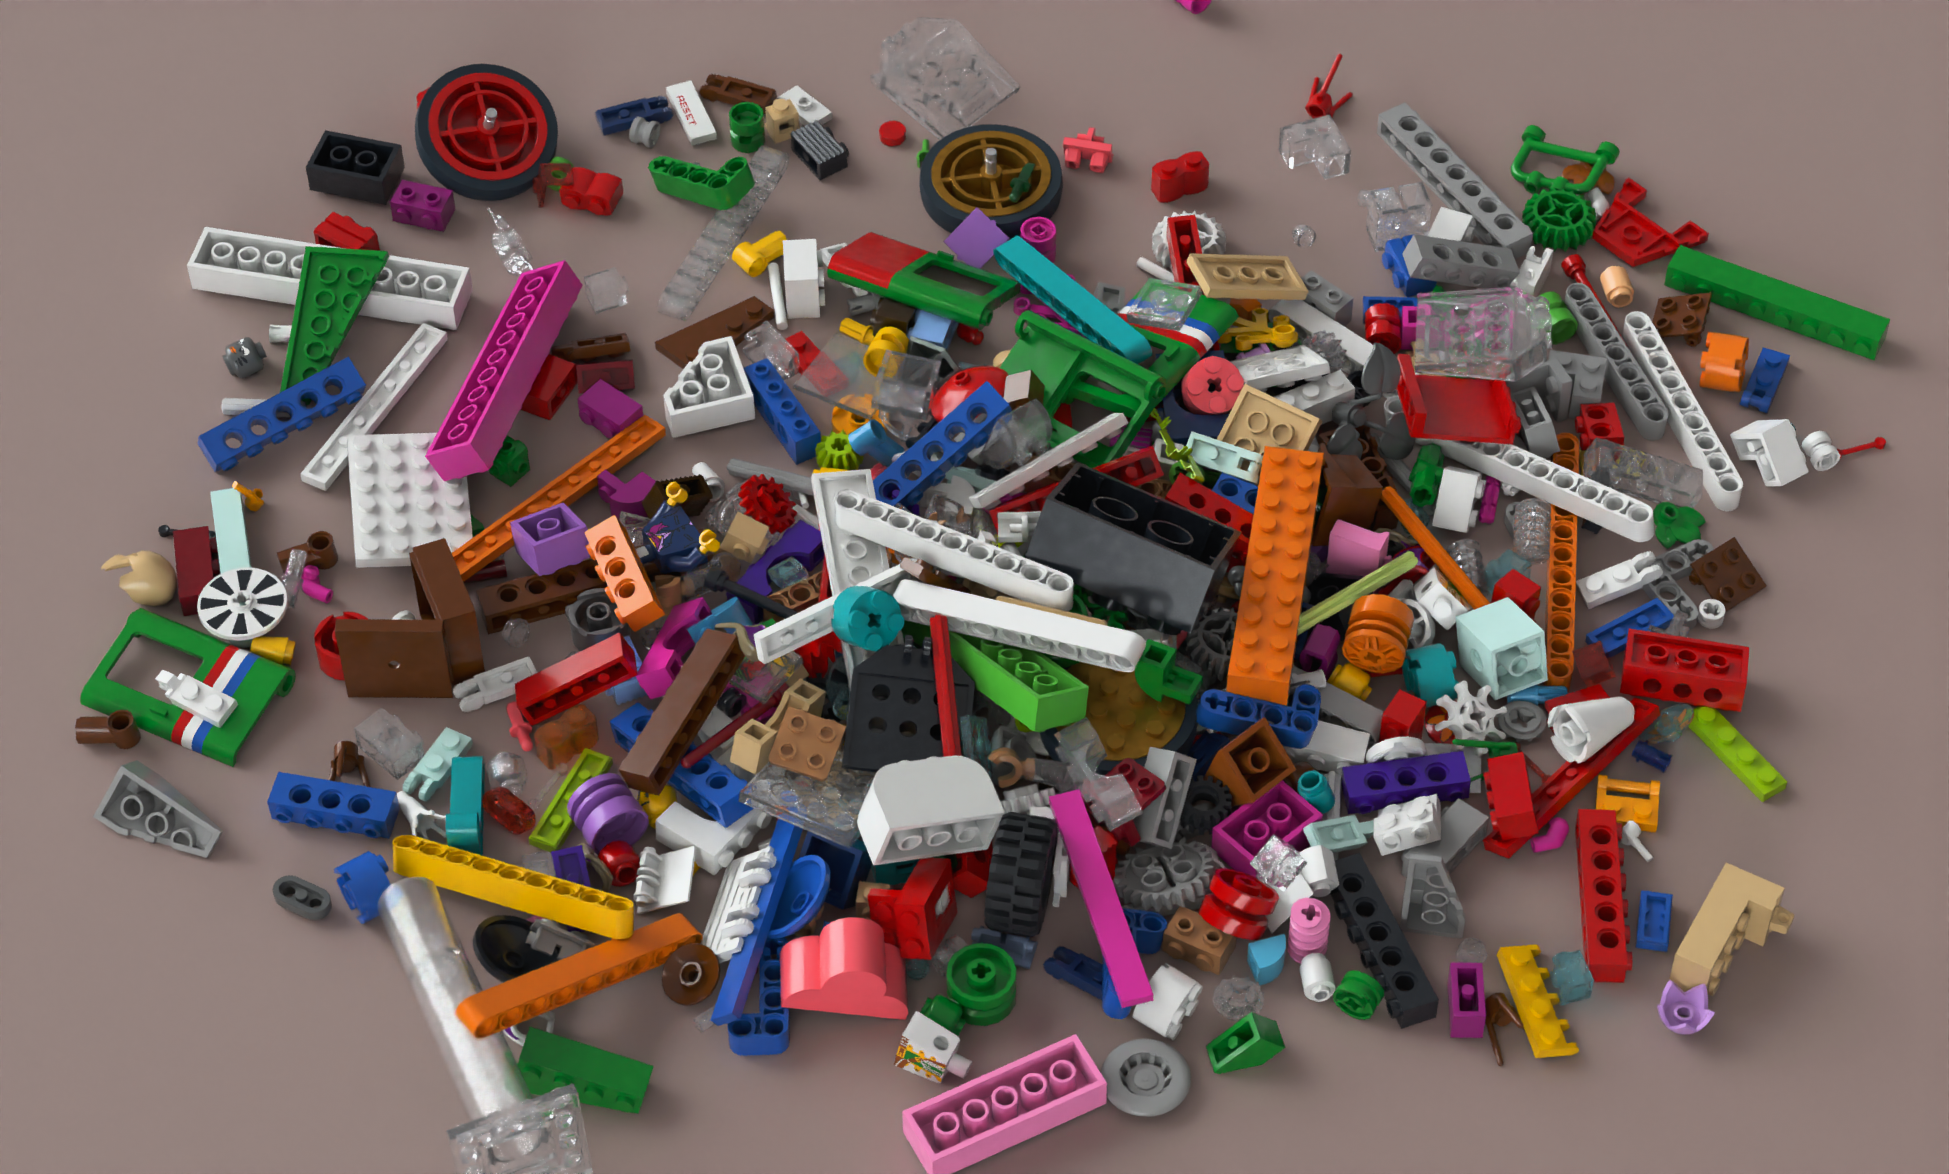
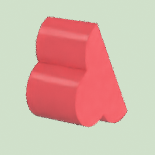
(845, 971)

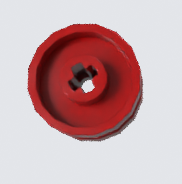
(1238, 904)

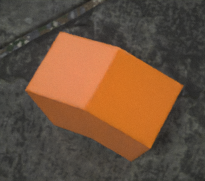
(1245, 306)

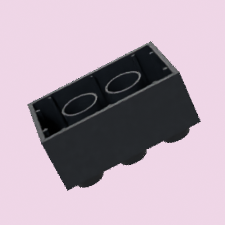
(1133, 548)

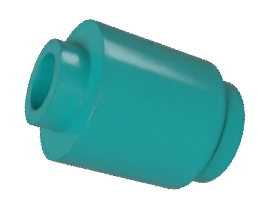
(1316, 790)

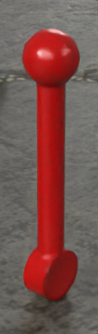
(1879, 443)

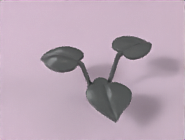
(1379, 375)

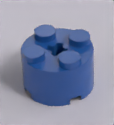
(363, 884)

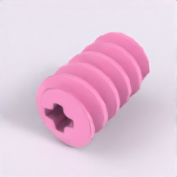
(1308, 928)

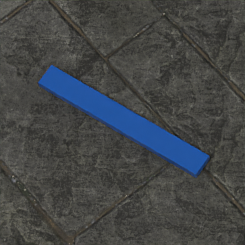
(745, 962)

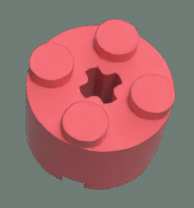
(1198, 379)

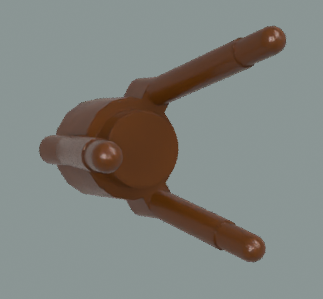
(346, 760)
(1499, 1012)

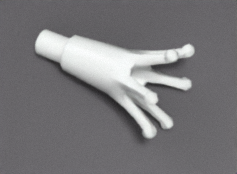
(418, 816)

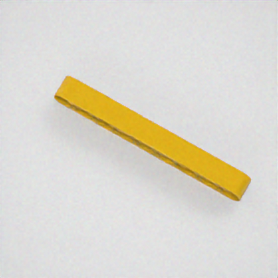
(514, 886)

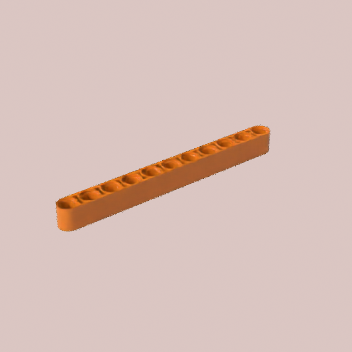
(1561, 577)

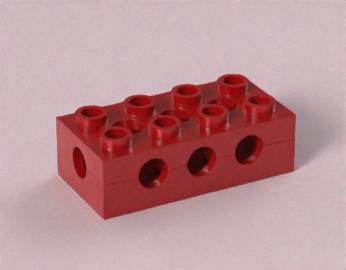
(1188, 492)
(1672, 670)

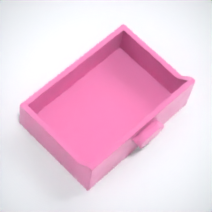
(1356, 550)

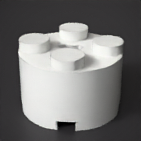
(1172, 999)

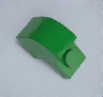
(1160, 677)

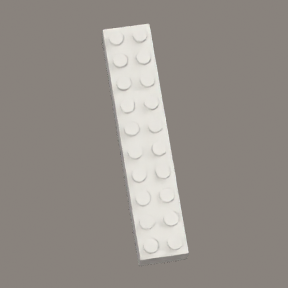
(272, 269)

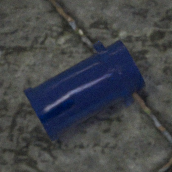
(1651, 756)

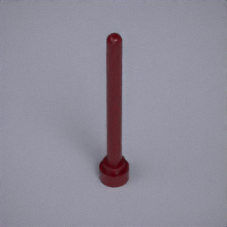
(729, 730)

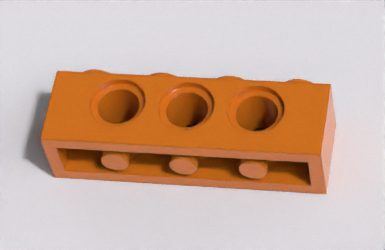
(624, 574)

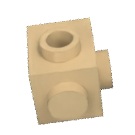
(745, 538)

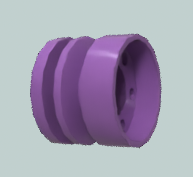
(607, 812)

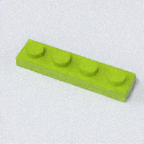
(1737, 753)

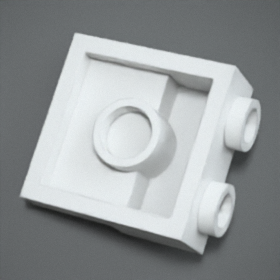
(1408, 824)

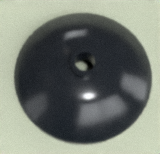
(503, 948)

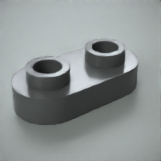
(304, 899)

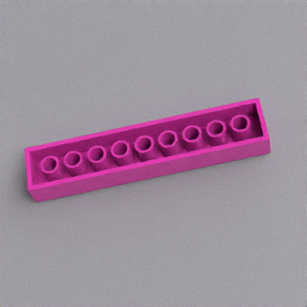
(504, 371)

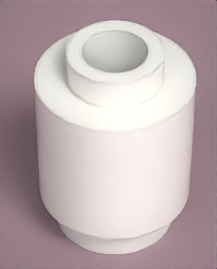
(1317, 977)

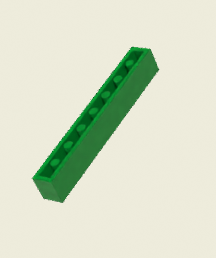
(1777, 302)

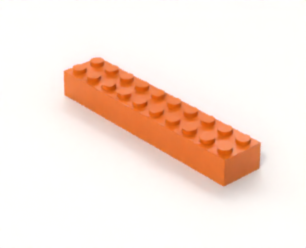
(1275, 575)

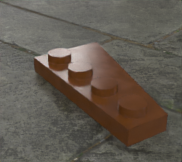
(733, 322)

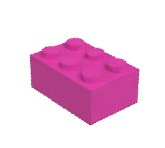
(1250, 827)

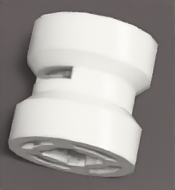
(1820, 450)

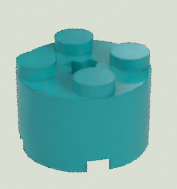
(866, 617)
(1430, 673)

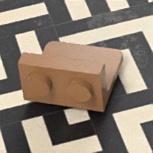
(807, 744)

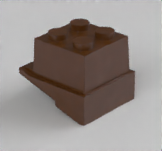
(1350, 494)

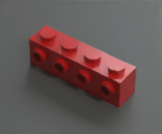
(575, 679)

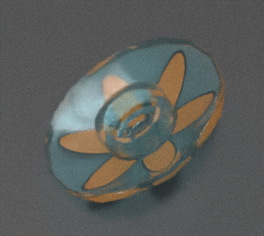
(1669, 724)

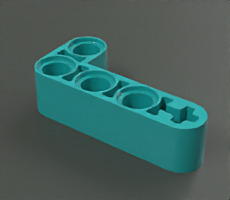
(466, 814)

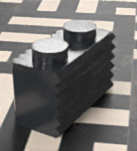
(819, 149)

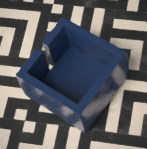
(845, 865)

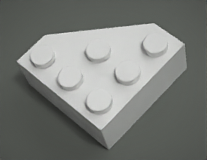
(709, 391)

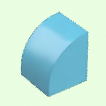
(1267, 958)

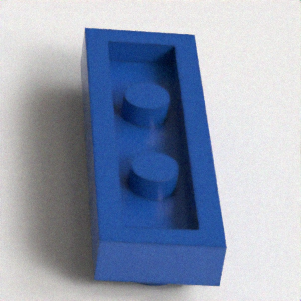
(1615, 633)

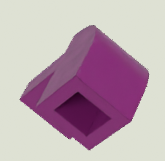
(624, 496)

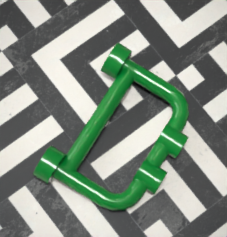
(1533, 141)

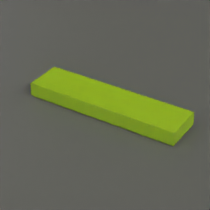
(556, 823)

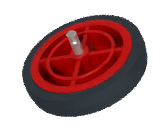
(485, 131)

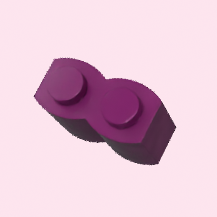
(1320, 650)

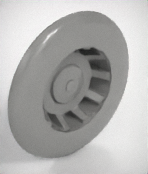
(1145, 1088)

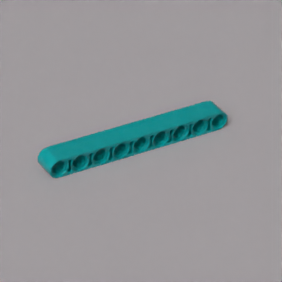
(1071, 300)

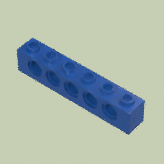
(341, 374)
(939, 438)
(705, 783)

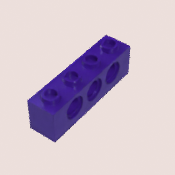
(1418, 772)

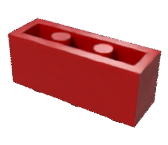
(1510, 796)

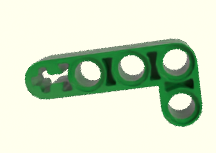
(702, 185)

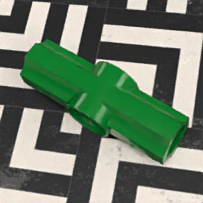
(1426, 475)

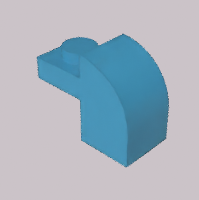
(727, 612)

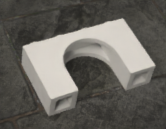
(714, 844)

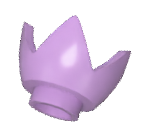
(1690, 1004)

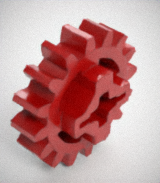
(767, 503)

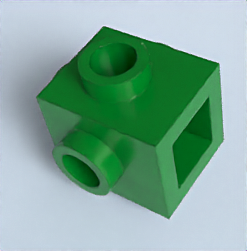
(510, 462)

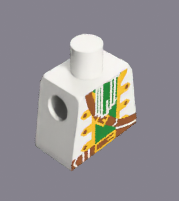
(1440, 598)
(930, 1050)

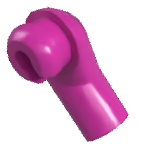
(312, 585)
(1554, 838)

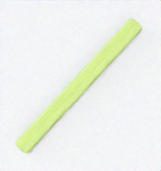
(1354, 591)

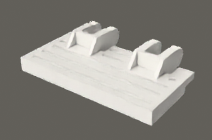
(737, 903)

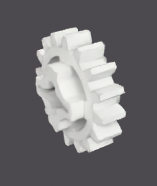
(1022, 798)

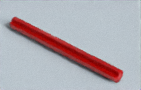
(945, 686)

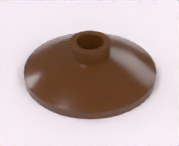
(683, 966)

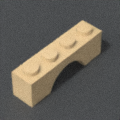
(755, 740)

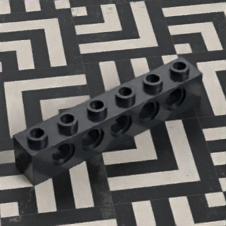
(1419, 1000)

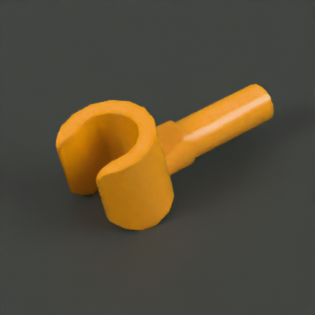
(253, 498)

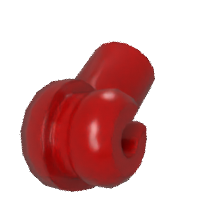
(970, 334)

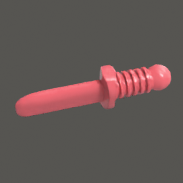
(519, 728)

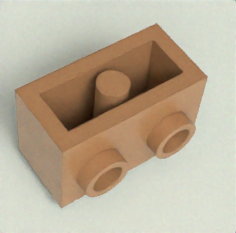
(1197, 941)

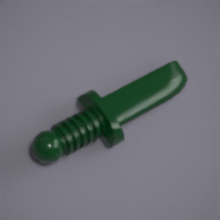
(1021, 183)

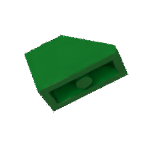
(1245, 1044)

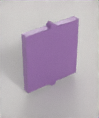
(976, 239)

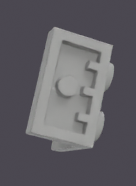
(1552, 386)

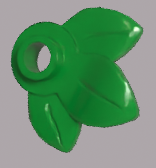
(1680, 524)

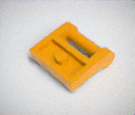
(1641, 811)

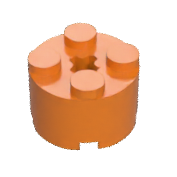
(1724, 362)

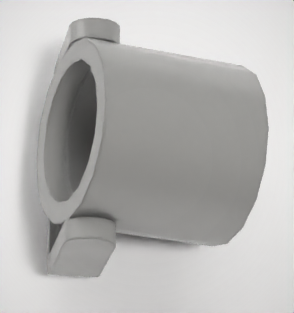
(1016, 742)

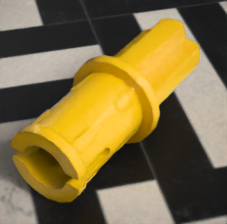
(857, 331)

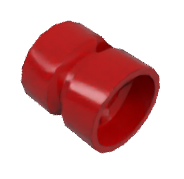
(1384, 326)

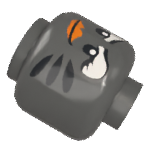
(244, 357)

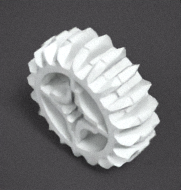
(1210, 234)

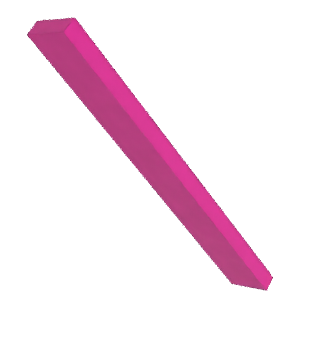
(1101, 899)

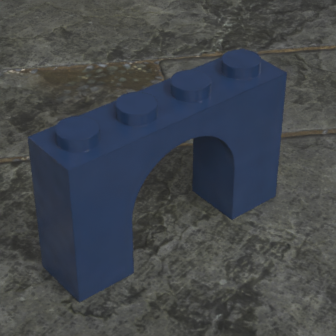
(1184, 422)

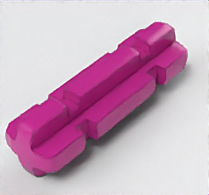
(1489, 500)

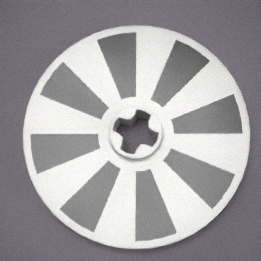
(221, 609)

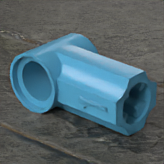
(873, 440)

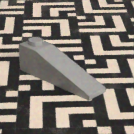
(152, 809)
(1430, 899)

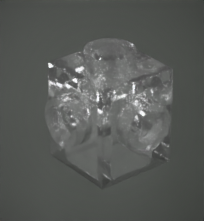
(1278, 863)

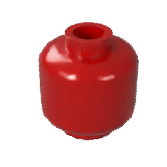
(621, 862)

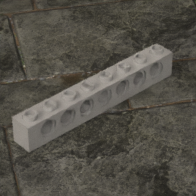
(1452, 179)

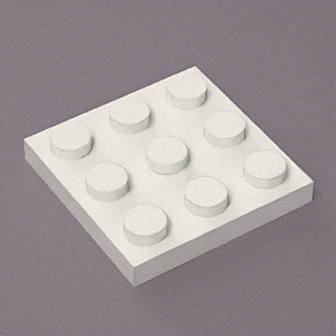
(1282, 367)

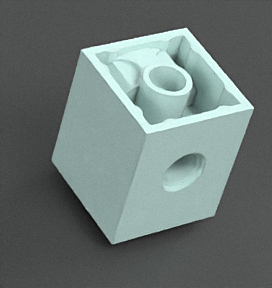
(1501, 648)

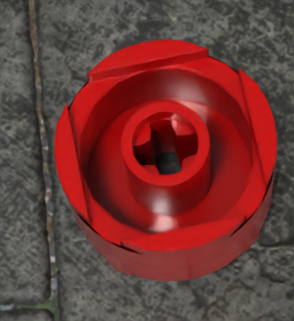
(327, 645)

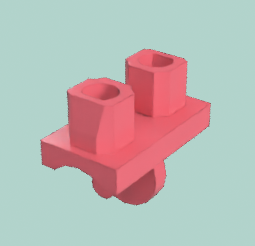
(1087, 147)

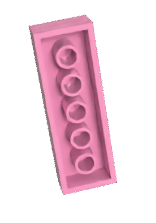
(1004, 1107)

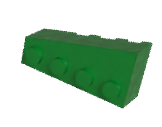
(597, 1074)

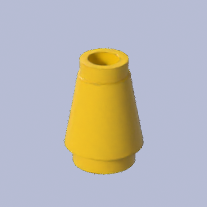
(274, 648)

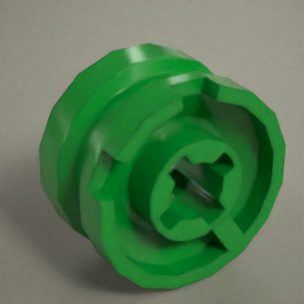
(1358, 995)

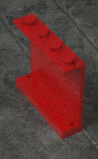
(1456, 407)

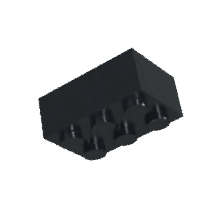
(355, 167)

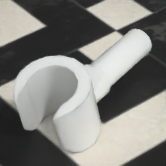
(802, 497)
(1629, 837)

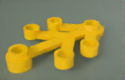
(1281, 334)

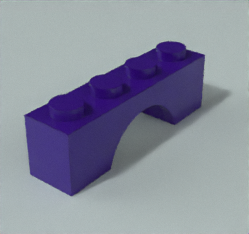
(800, 542)

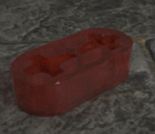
(509, 809)

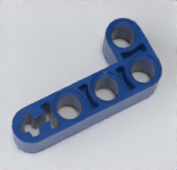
(1219, 712)
(1147, 933)
(769, 1019)

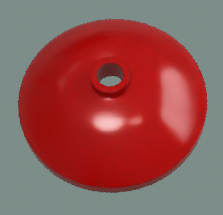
(962, 385)

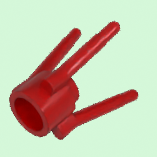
(1321, 103)

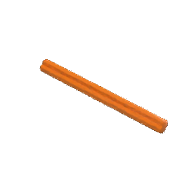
(1433, 548)

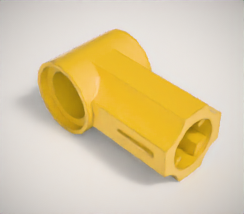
(756, 256)

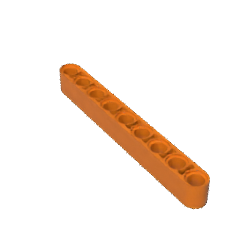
(575, 976)

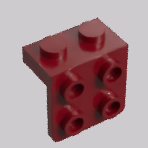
(1146, 789)

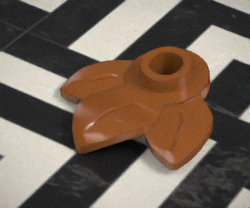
(1579, 172)

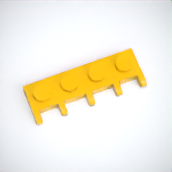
(1534, 1002)

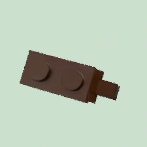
(590, 348)

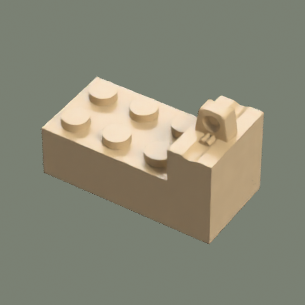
(1735, 909)

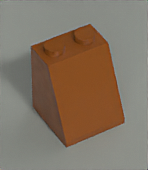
(1251, 764)

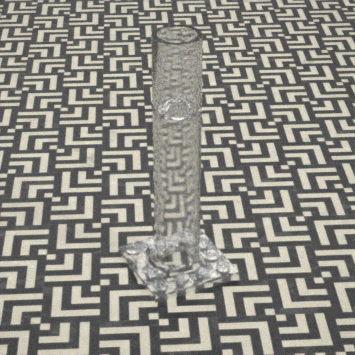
(507, 1125)

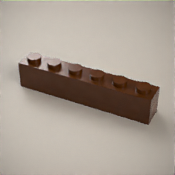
(682, 712)

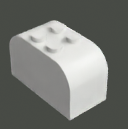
(929, 810)

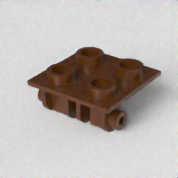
(1682, 317)
(1727, 574)

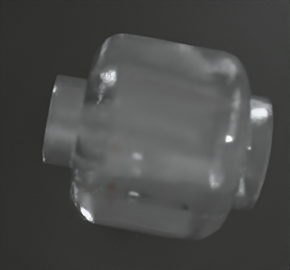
(508, 771)

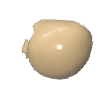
(151, 580)

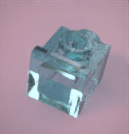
(1572, 977)

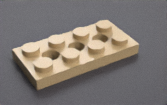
(1247, 276)

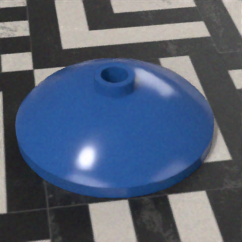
(801, 896)

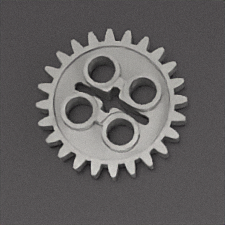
(1145, 882)

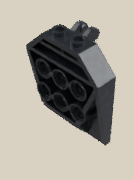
(898, 675)

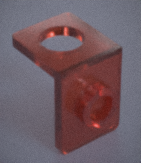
(546, 179)

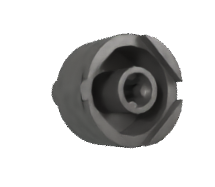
(594, 619)

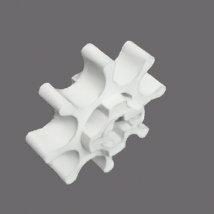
(1470, 717)

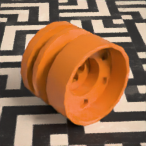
(1378, 633)

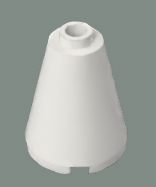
(1588, 726)

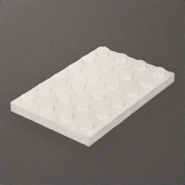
(402, 499)

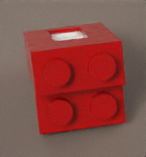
(920, 912)

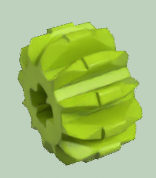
(837, 453)

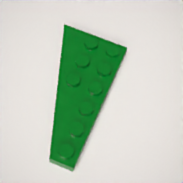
(327, 303)

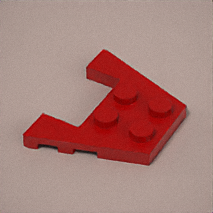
(1635, 236)

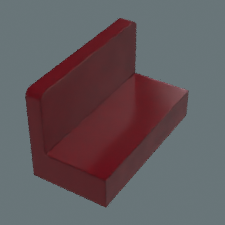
(615, 373)

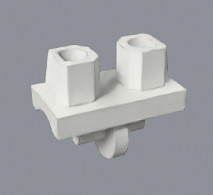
(1017, 526)

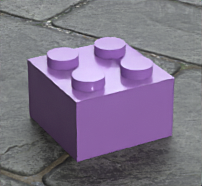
(550, 539)

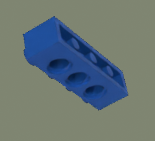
(782, 411)
(349, 800)

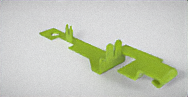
(1176, 454)

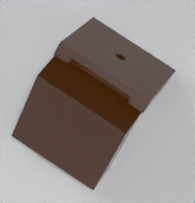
(431, 651)

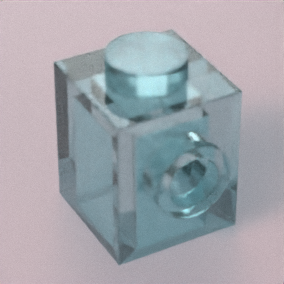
(1501, 566)

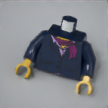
(672, 538)

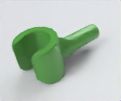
(921, 154)

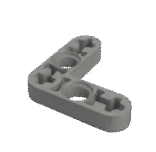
(1670, 575)

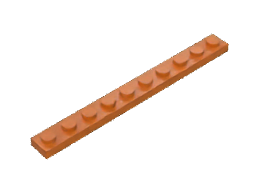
(564, 489)

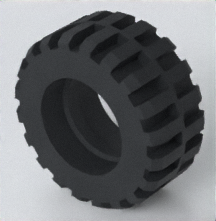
(1020, 874)

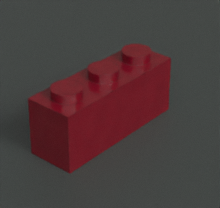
(194, 565)

